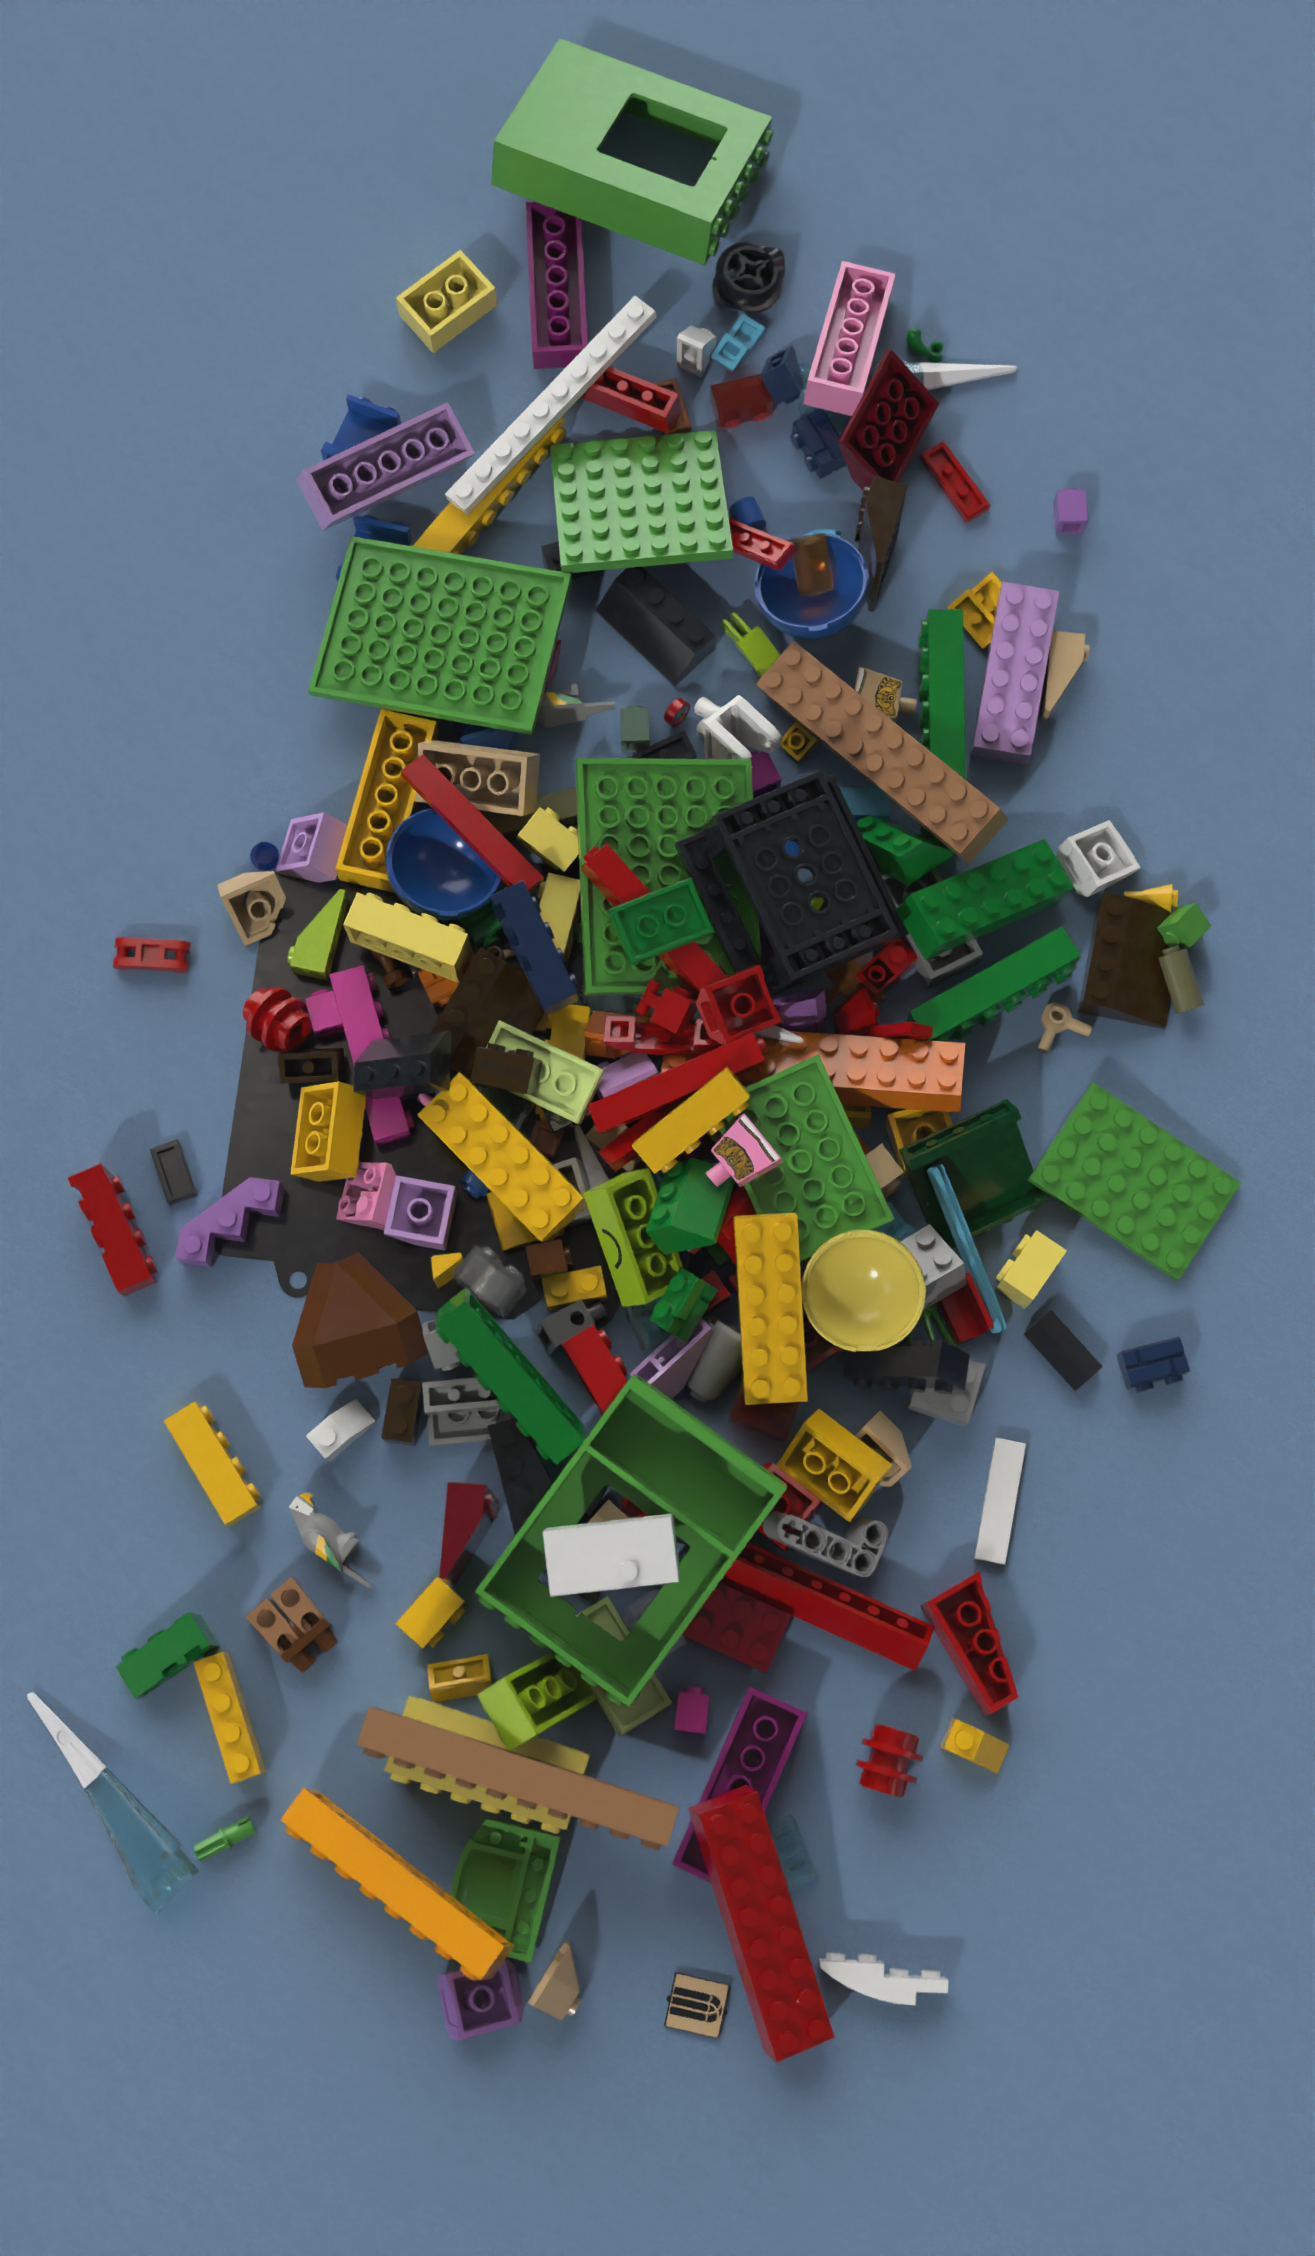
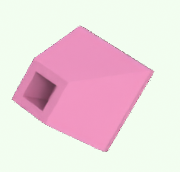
(368, 1195)

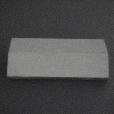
(460, 1411)

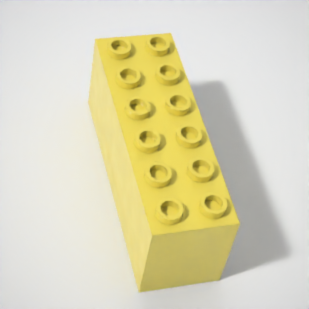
(485, 1731)

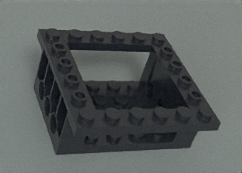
(805, 941)

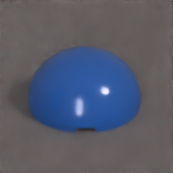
(822, 613)
(437, 869)

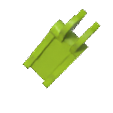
(753, 644)

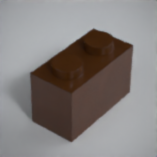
(548, 1259)

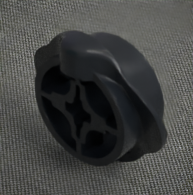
(750, 266)

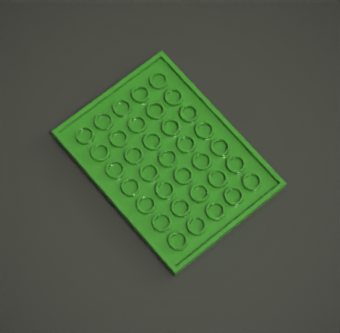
(441, 635)
(641, 814)

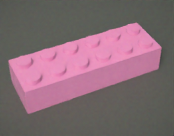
(849, 338)

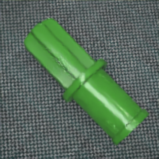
(225, 1838)

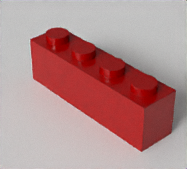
(635, 399)

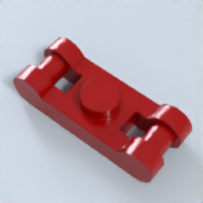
(151, 954)

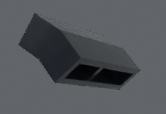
(1063, 1350)

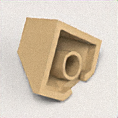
(253, 903)
(889, 1443)
(559, 1986)

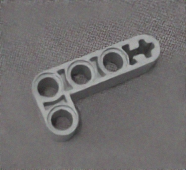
(821, 1541)

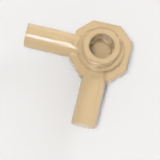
(1057, 1019)

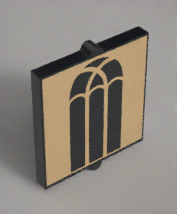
(696, 2005)

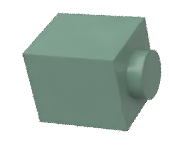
(634, 728)

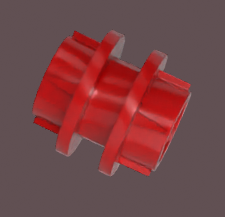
(277, 1019)
(889, 1760)

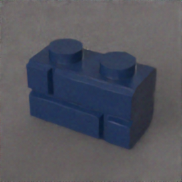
(818, 442)
(1153, 1363)

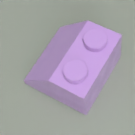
(312, 848)
(624, 1073)
(421, 1212)

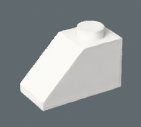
(695, 349)
(340, 1429)

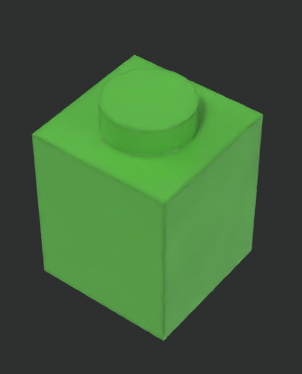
(1184, 926)

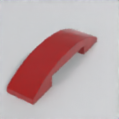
(653, 1039)

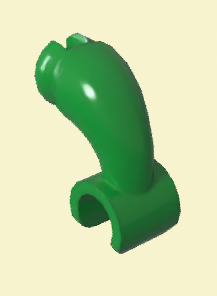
(916, 345)

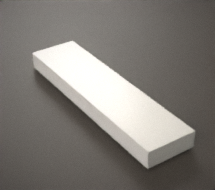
(999, 1501)

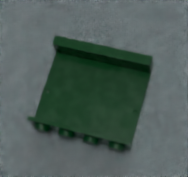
(984, 1166)

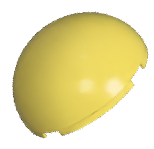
(863, 1290)

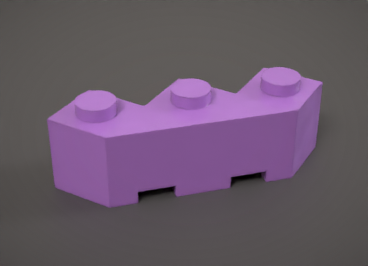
(228, 1219)

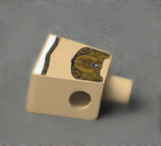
(884, 693)

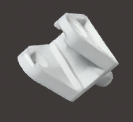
(732, 728)

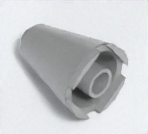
(718, 1363)

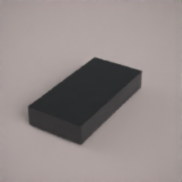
(173, 1172)

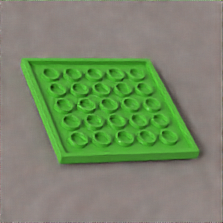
(640, 502)

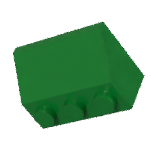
(900, 850)
(688, 1208)

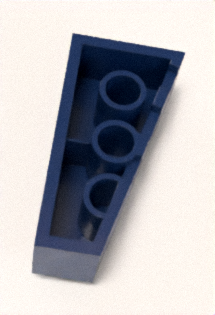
(534, 948)

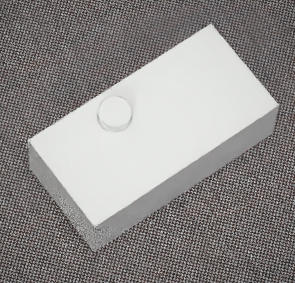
(611, 1555)

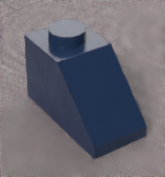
(783, 376)

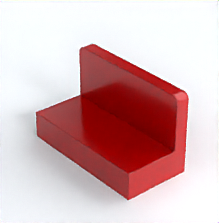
(966, 1312)

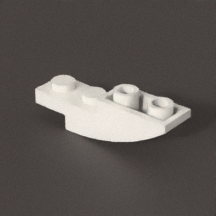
(868, 1978)

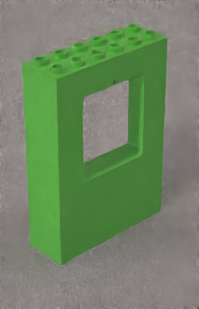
(565, 117)
(664, 1466)

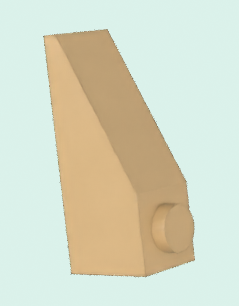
(1064, 661)

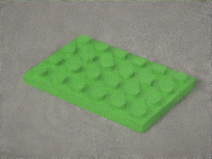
(823, 1163)
(1134, 1181)

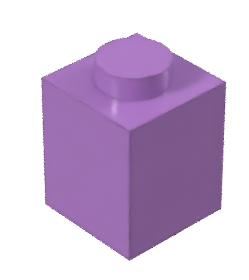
(1070, 511)

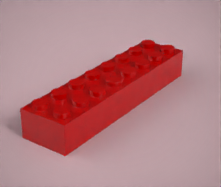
(761, 1923)

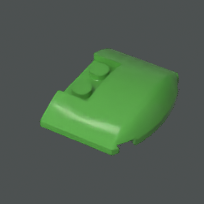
(507, 1880)

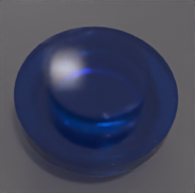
(264, 856)

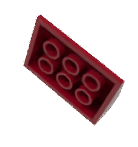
(887, 423)
(466, 1523)

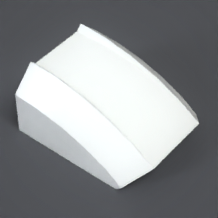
(1096, 859)

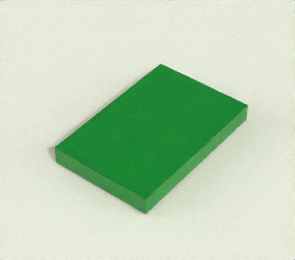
(660, 921)

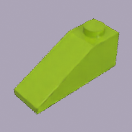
(318, 942)

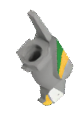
(566, 707)
(325, 1536)

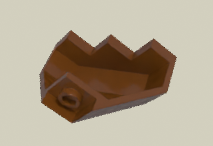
(354, 1325)

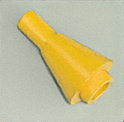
(1161, 897)

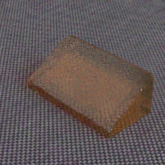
(812, 565)

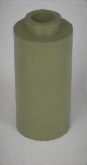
(1180, 979)

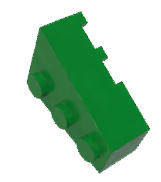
(166, 1654)

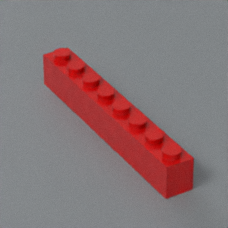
(829, 1606)

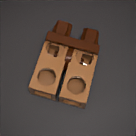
(293, 1635)

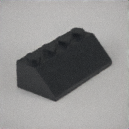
(656, 624)

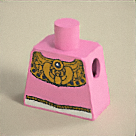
(742, 1154)

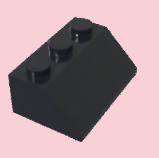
(404, 1066)

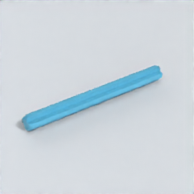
(965, 1243)

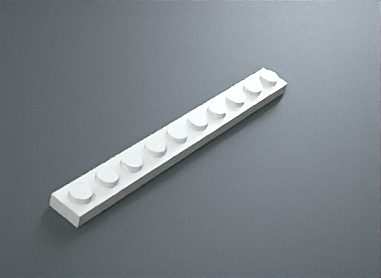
(550, 405)

